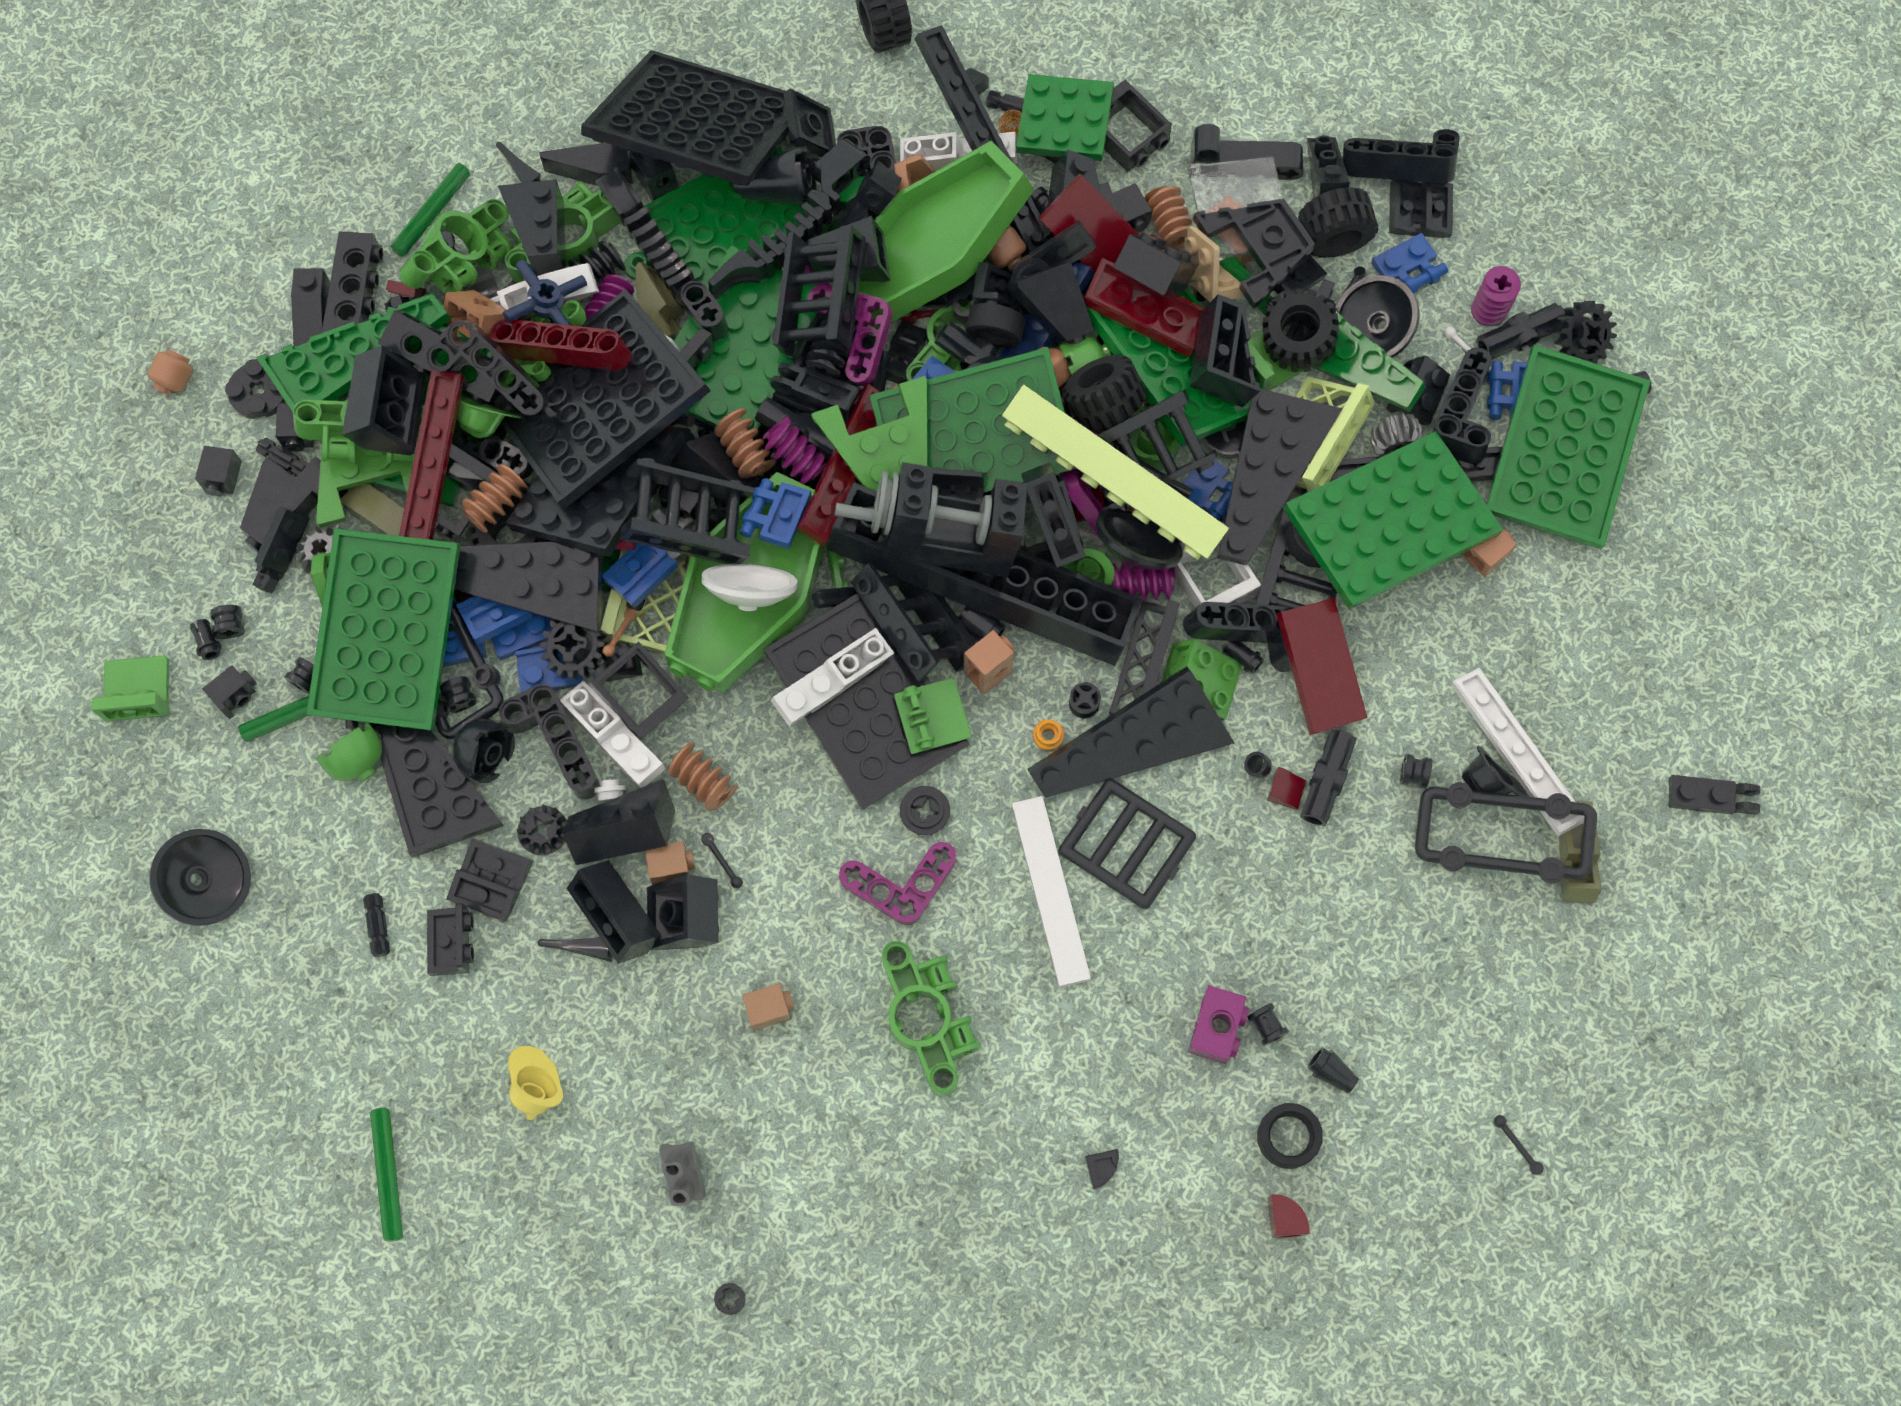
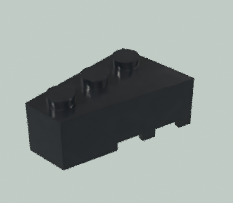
(1222, 353)

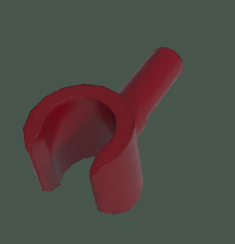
(918, 314)

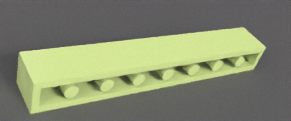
(1115, 472)

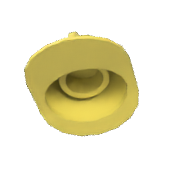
(533, 1081)

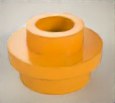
(1048, 725)

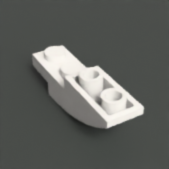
(947, 147)
(518, 292)
(832, 677)
(612, 735)

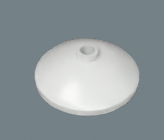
(749, 585)

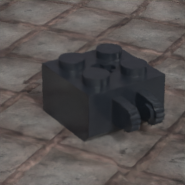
(1156, 265)

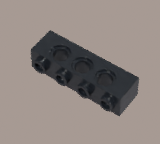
(350, 251)
(397, 340)

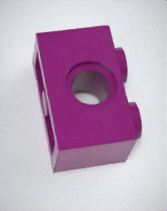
(1218, 1005)

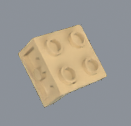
(1209, 276)

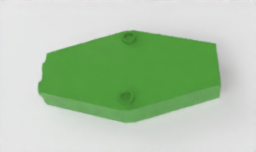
(946, 227)
(717, 639)

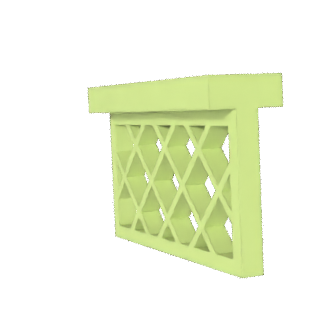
(1341, 433)
(617, 606)

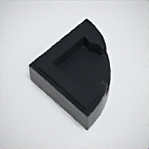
(1102, 1167)

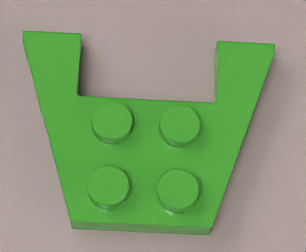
(883, 445)
(343, 474)

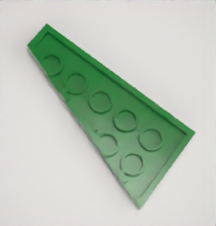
(326, 362)

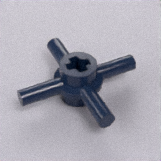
(544, 296)

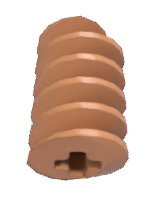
(1169, 215)
(742, 446)
(493, 497)
(700, 778)

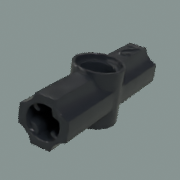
(1521, 331)
(963, 345)
(772, 412)
(1328, 777)

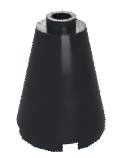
(782, 179)

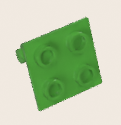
(932, 715)

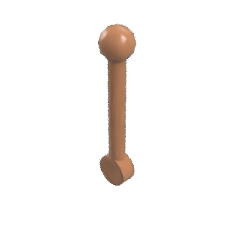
(630, 615)

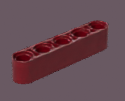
(562, 344)

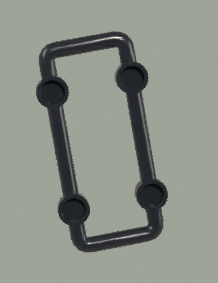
(483, 676)
(1556, 806)

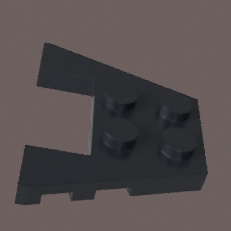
(1270, 235)

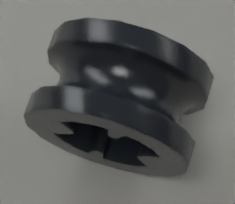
(719, 1295)

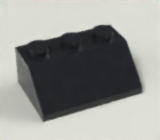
(384, 403)

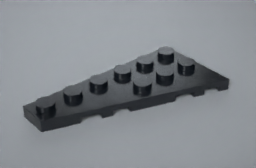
(1273, 454)
(536, 579)
(1150, 731)
(430, 792)

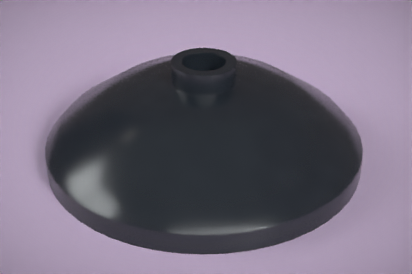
(1379, 300)
(1136, 542)
(218, 863)

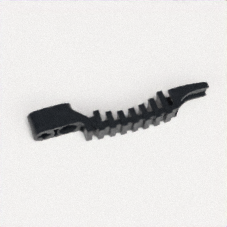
(834, 173)
(661, 255)

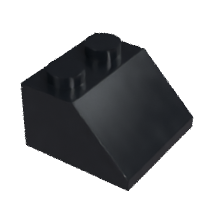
(684, 912)

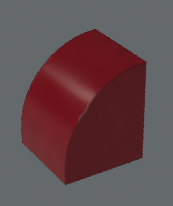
(1286, 1217)

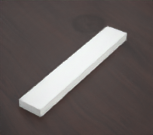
(1513, 744)
(1051, 892)

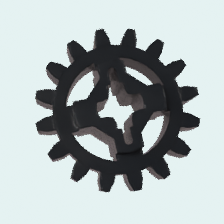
(1585, 332)
(580, 657)

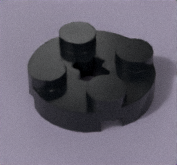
(240, 390)

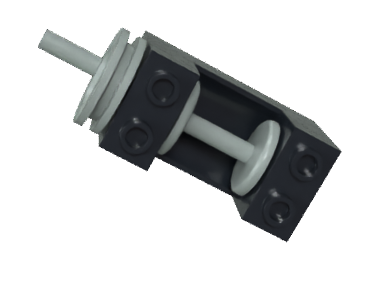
(944, 528)

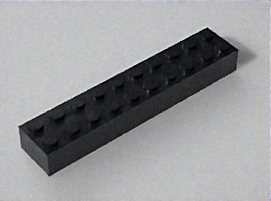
(1032, 597)

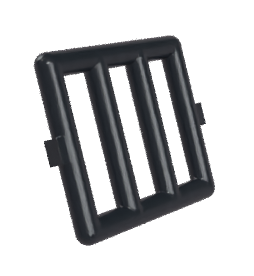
(1119, 882)

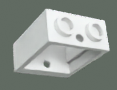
(1240, 593)

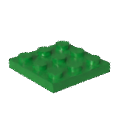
(1064, 116)

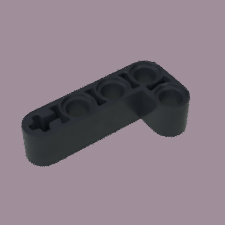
(867, 138)
(1208, 149)
(1403, 159)
(494, 372)
(1463, 437)
(1247, 624)
(559, 743)

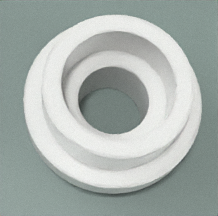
(609, 789)

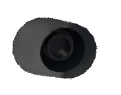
(1487, 776)

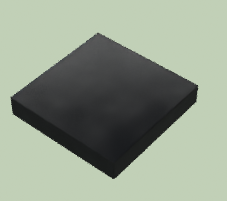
(809, 123)

